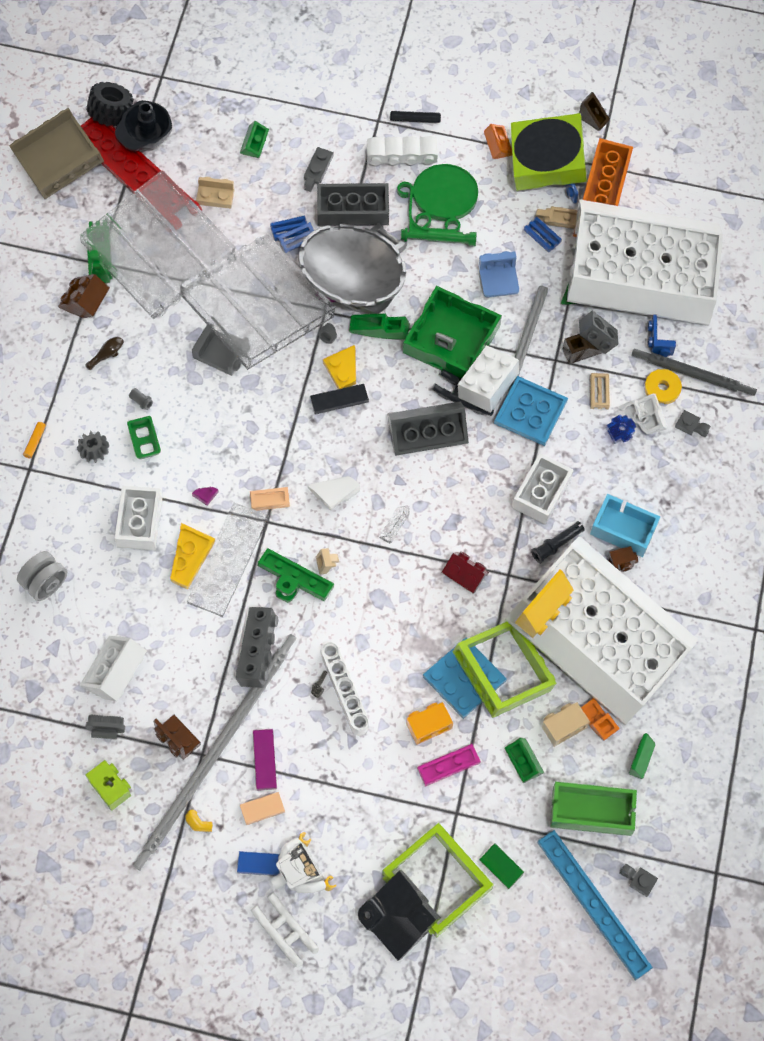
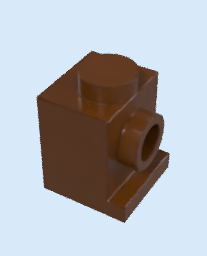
(623, 558)

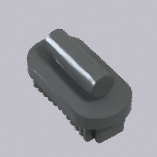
(105, 726)

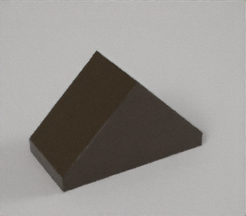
(593, 112)

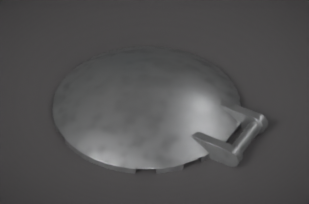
(353, 264)

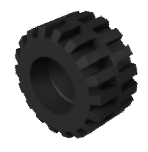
(108, 103)

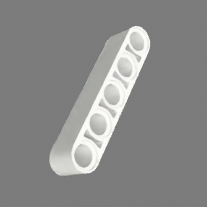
(348, 697)

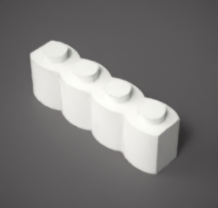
(404, 150)

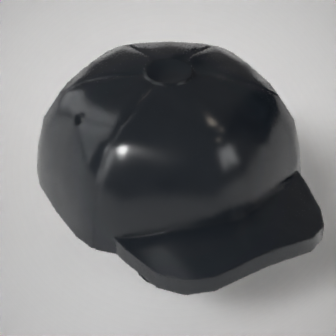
(144, 126)

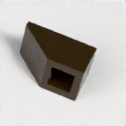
(578, 348)

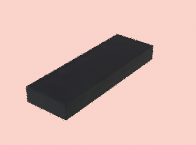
(339, 399)

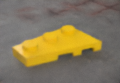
(190, 555)

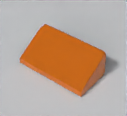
(498, 141)

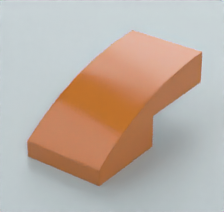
(600, 722)

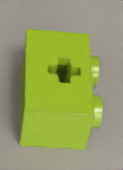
(113, 795)

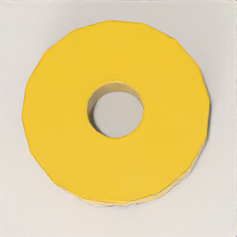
(666, 377)

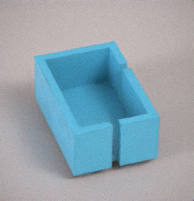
(625, 529)

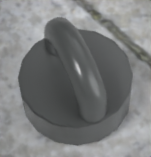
(328, 333)

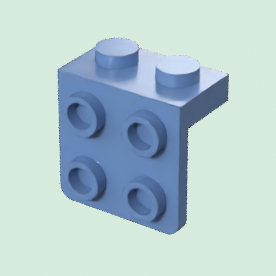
(498, 274)

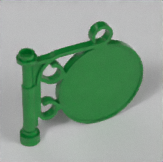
(442, 194)

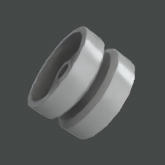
(42, 575)

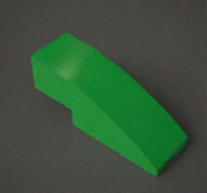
(380, 326)

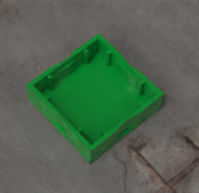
(457, 318)

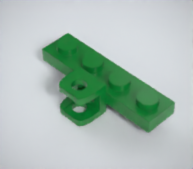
(294, 577)

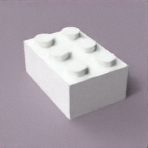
(488, 378)
(542, 488)
(138, 517)

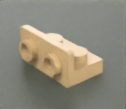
(215, 192)

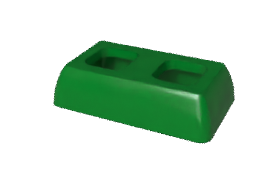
(137, 442)

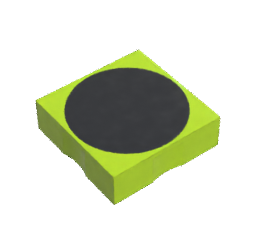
(548, 152)

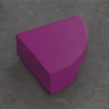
(205, 494)

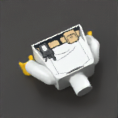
(299, 869)

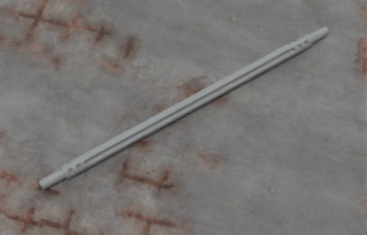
(211, 757)

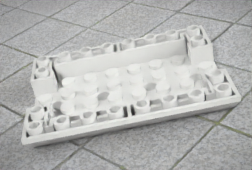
(644, 281)
(588, 645)

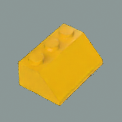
(546, 605)

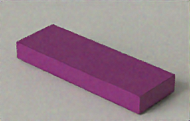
(264, 760)

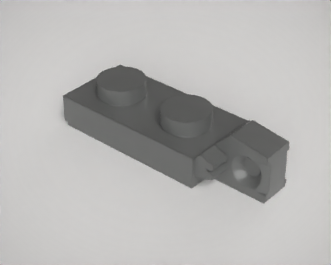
(317, 167)

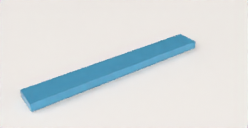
(595, 905)

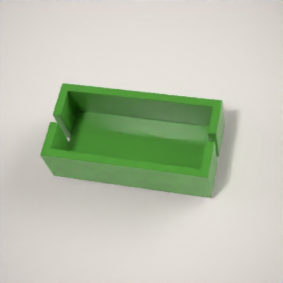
(593, 808)

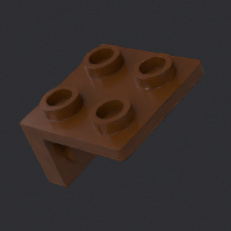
(176, 736)

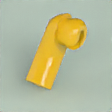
(196, 824)

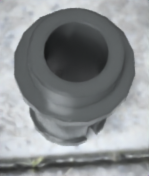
(144, 401)

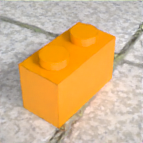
(429, 722)

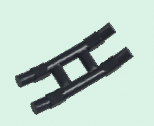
(454, 396)

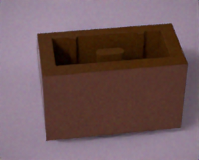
(84, 296)

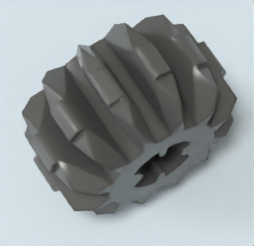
(93, 446)

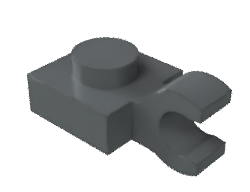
(690, 423)
(641, 880)

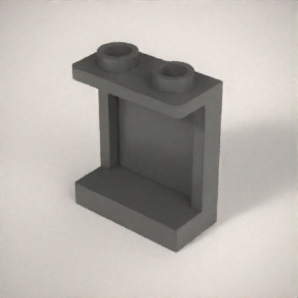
(214, 353)

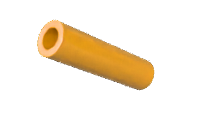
(34, 440)

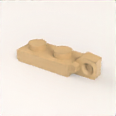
(558, 216)

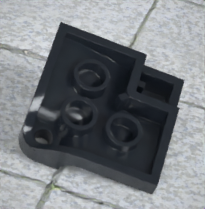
(398, 915)

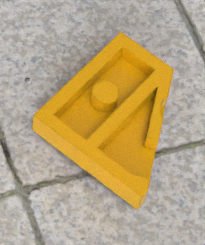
(342, 367)

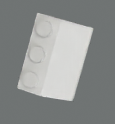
(113, 667)

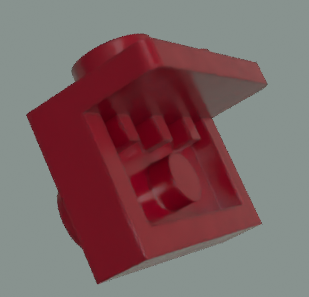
(465, 571)

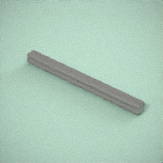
(530, 325)

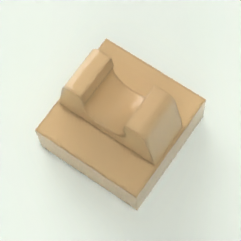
(326, 561)

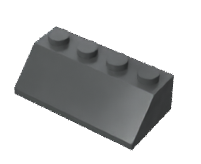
(428, 428)

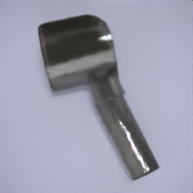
(317, 690)

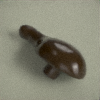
(108, 349)

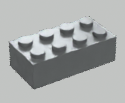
(353, 204)

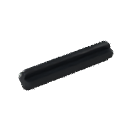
(412, 116)

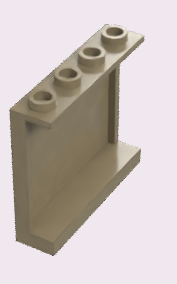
(56, 153)

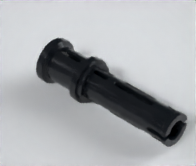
(551, 546)

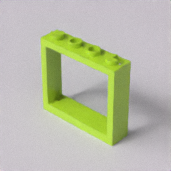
(482, 684)
(461, 857)

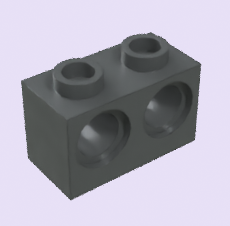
(598, 332)

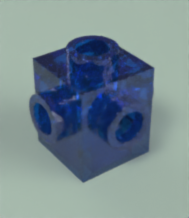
(621, 435)

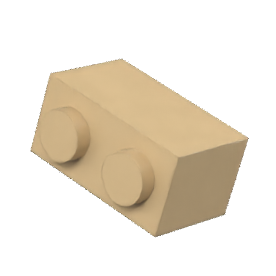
(565, 723)

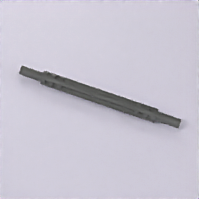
(694, 372)

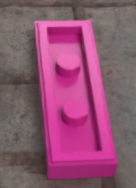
(448, 765)

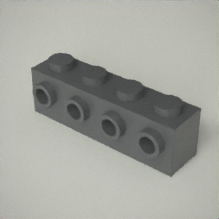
(256, 647)

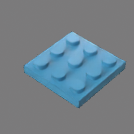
(531, 410)
(454, 685)

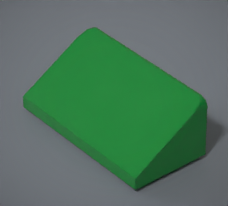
(254, 140)
(642, 757)
(524, 760)
(502, 866)

